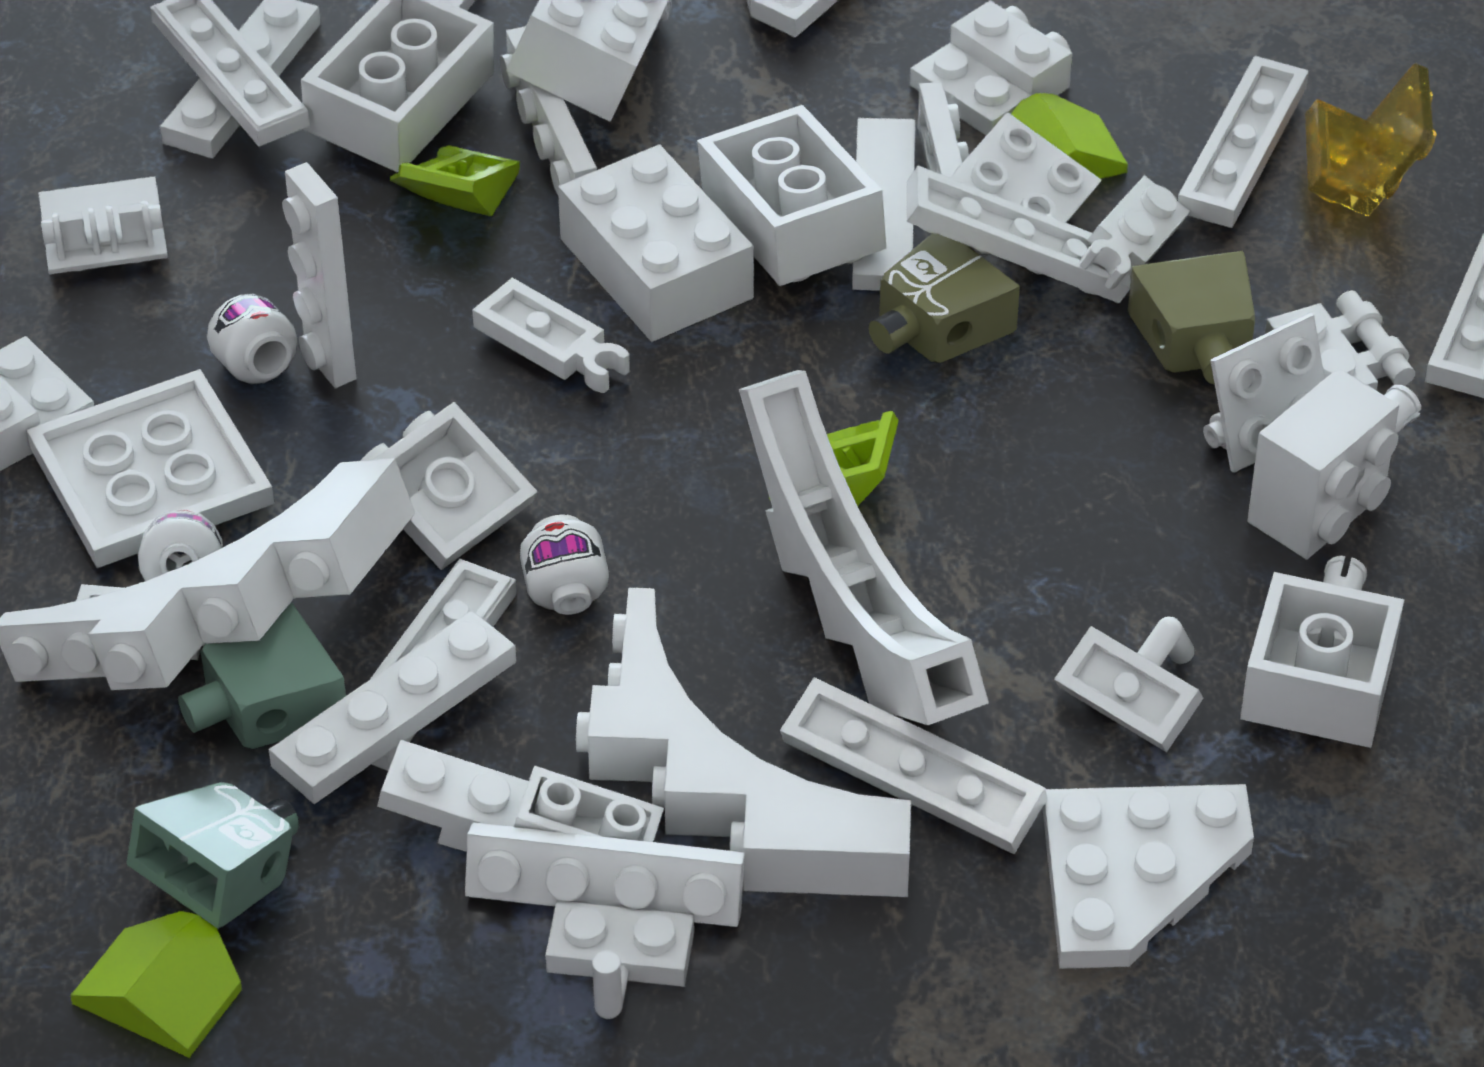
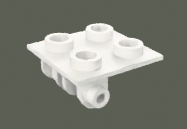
(1027, 171)
(102, 225)
(1260, 384)

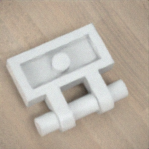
(1358, 323)

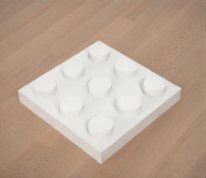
(148, 457)

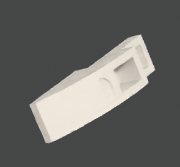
(458, 792)

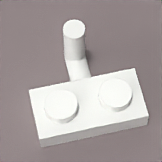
(1132, 684)
(619, 947)

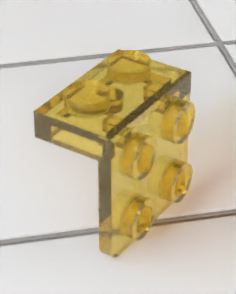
(1363, 159)

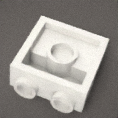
(995, 64)
(30, 395)
(455, 483)

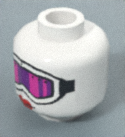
(252, 338)
(176, 533)
(562, 563)

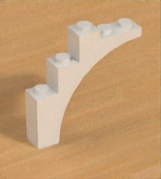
(232, 595)
(903, 652)
(790, 828)

